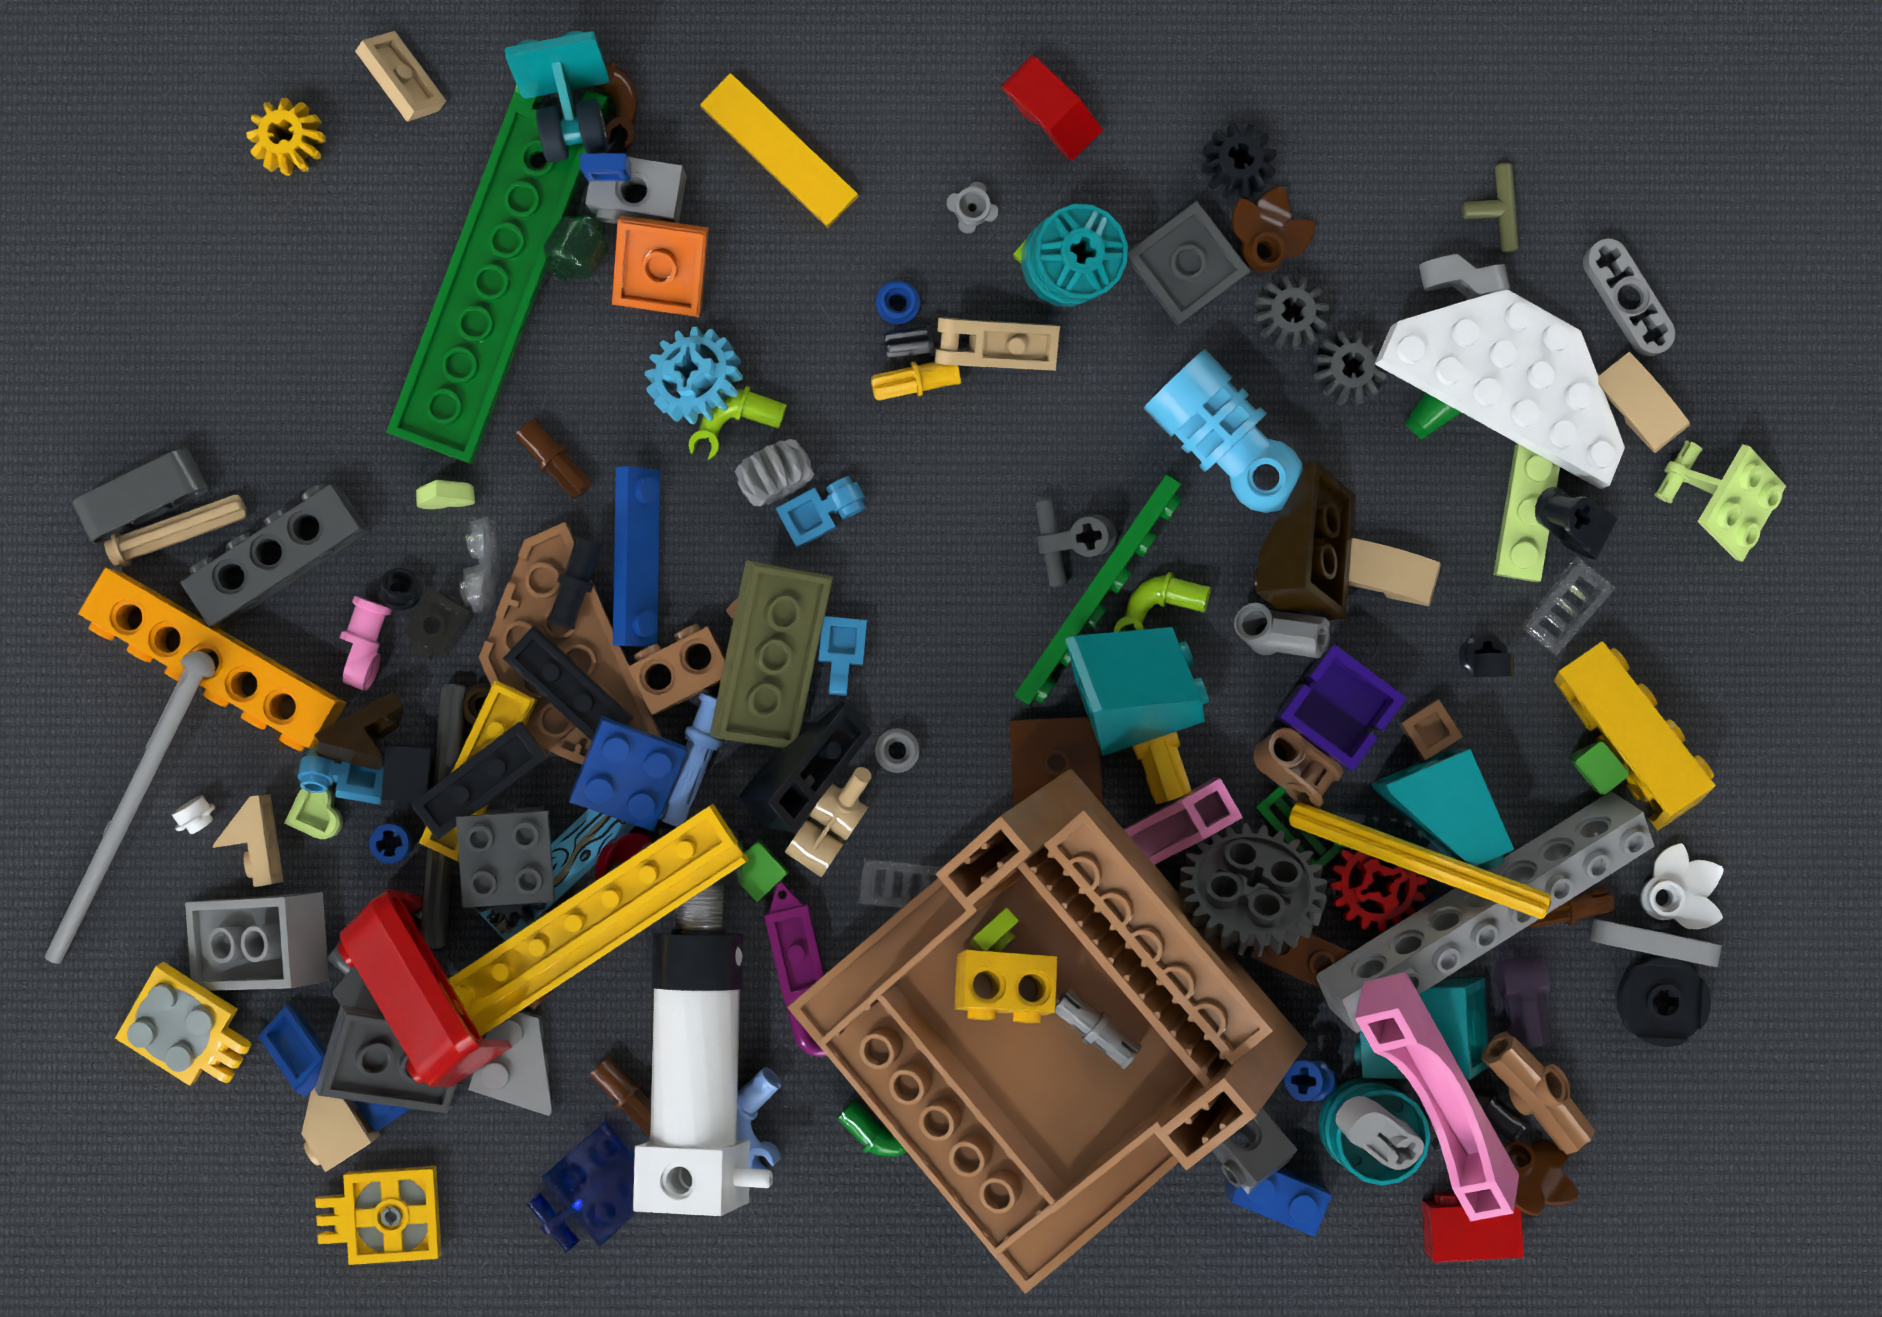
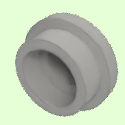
(882, 750)

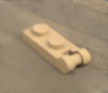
(998, 344)

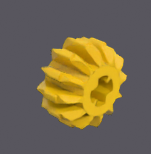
(290, 121)

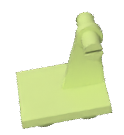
(1738, 502)

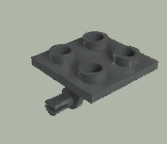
(505, 857)

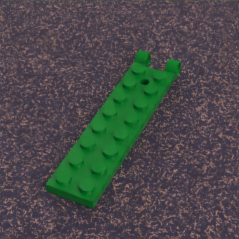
(487, 289)

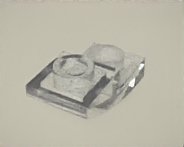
(481, 580)

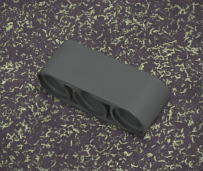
(140, 495)

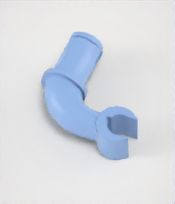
(749, 1100)

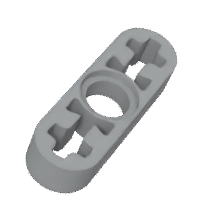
(1635, 279)
(1655, 942)

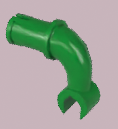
(869, 1131)

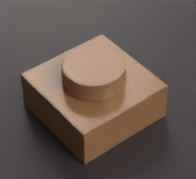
(1430, 730)

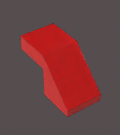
(1053, 106)

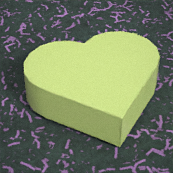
(445, 494)
(315, 814)

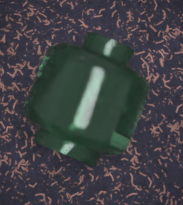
(575, 248)

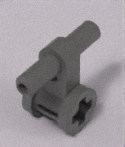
(1052, 542)

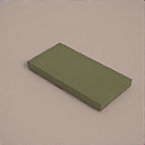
(770, 655)

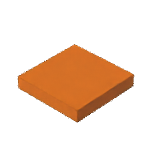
(659, 265)

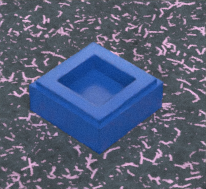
(605, 167)

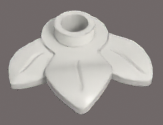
(1687, 889)

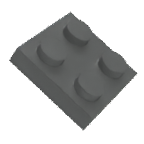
(1187, 263)

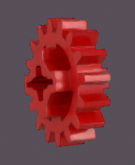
(1385, 900)

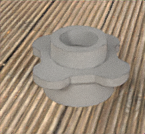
(975, 195)

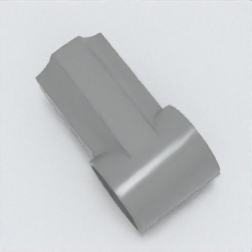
(1284, 631)

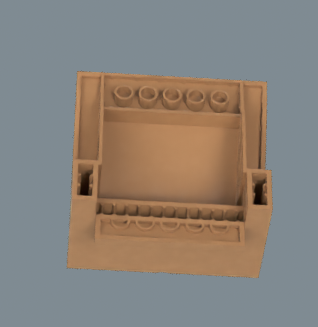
(1024, 1118)

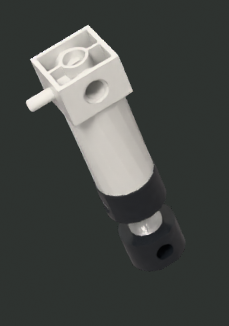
(693, 1146)

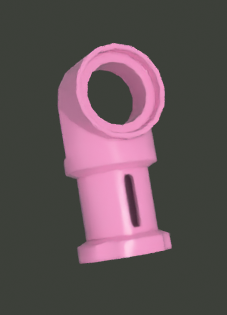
(363, 633)

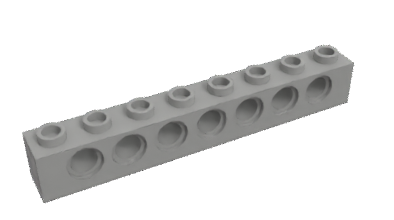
(1467, 926)

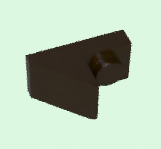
(350, 737)

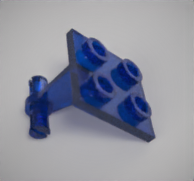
(594, 1186)

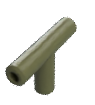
(1503, 208)

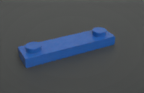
(636, 556)

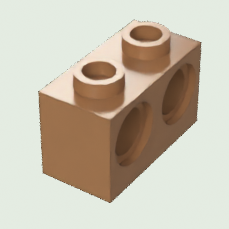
(685, 680)

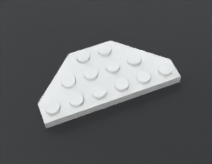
(1513, 374)

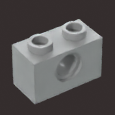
(663, 199)

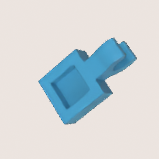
(842, 645)

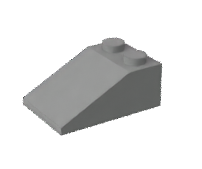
(258, 942)

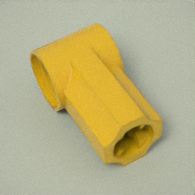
(1163, 767)

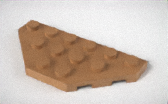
(527, 604)

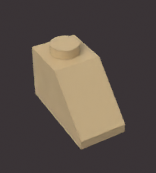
(334, 1130)

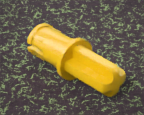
(914, 380)

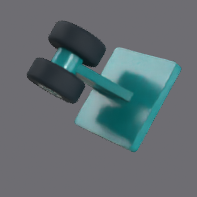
(558, 68)

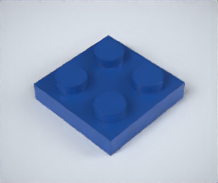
(627, 773)

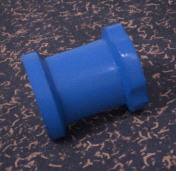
(1299, 1090)

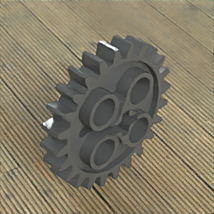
(1252, 890)

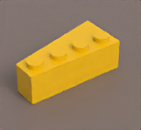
(1636, 733)

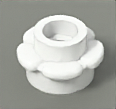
(193, 815)

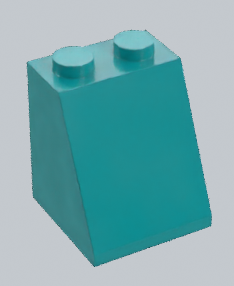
(1136, 685)
(1449, 807)
(1461, 1018)

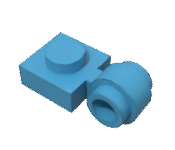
(810, 517)
(352, 780)

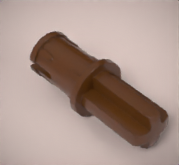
(553, 458)
(1584, 905)
(624, 1092)

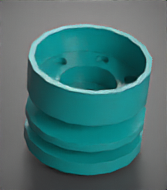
(1053, 269)
(1356, 1158)

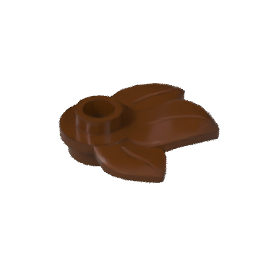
(1271, 225)
(1540, 1176)

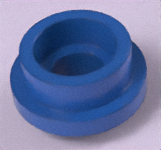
(893, 289)

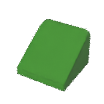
(1599, 767)
(761, 871)

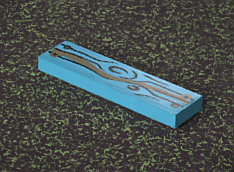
(572, 858)

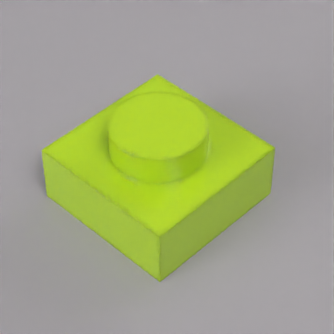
(996, 934)

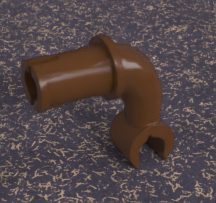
(625, 101)

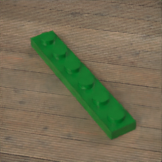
(1110, 577)

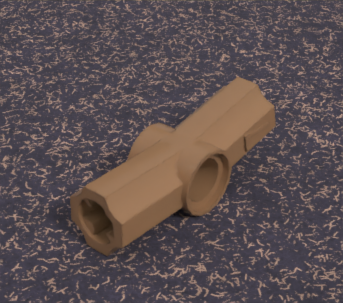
(1539, 1092)

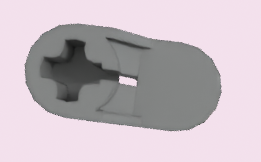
(1464, 277)
(1362, 1122)

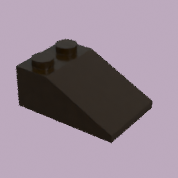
(1309, 548)

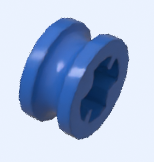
(381, 833)

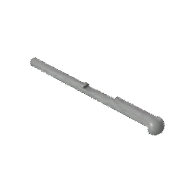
(196, 666)

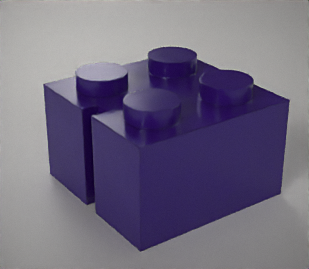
(1339, 706)

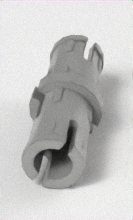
(1096, 1028)

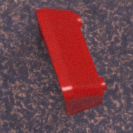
(415, 992)

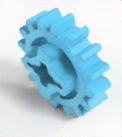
(693, 375)

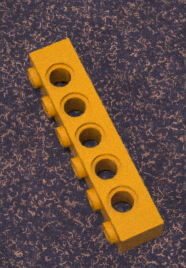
(119, 594)

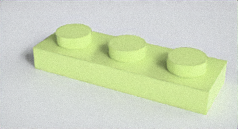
(1522, 538)

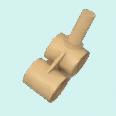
(830, 824)

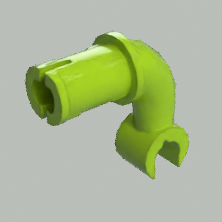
(745, 405)
(1162, 591)

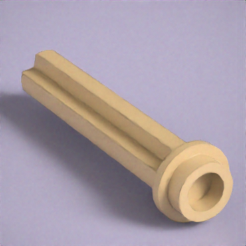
(125, 547)

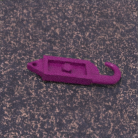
(795, 957)

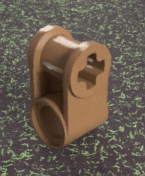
(1306, 770)

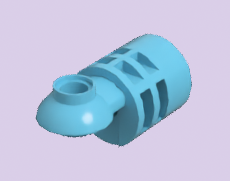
(1221, 429)

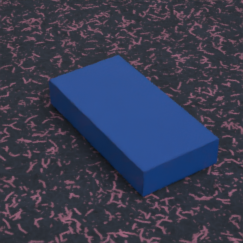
(294, 1048)

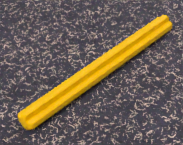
(1421, 860)

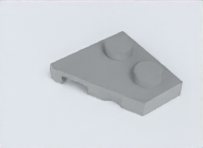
(520, 1072)

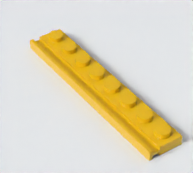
(598, 919)

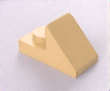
(256, 827)

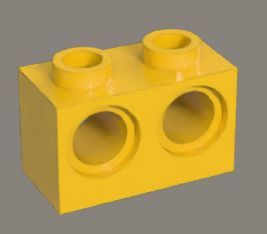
(1005, 974)

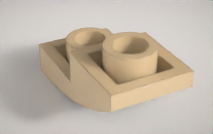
(1642, 402)
(1393, 572)

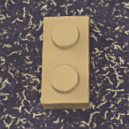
(400, 76)

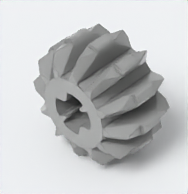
(774, 472)

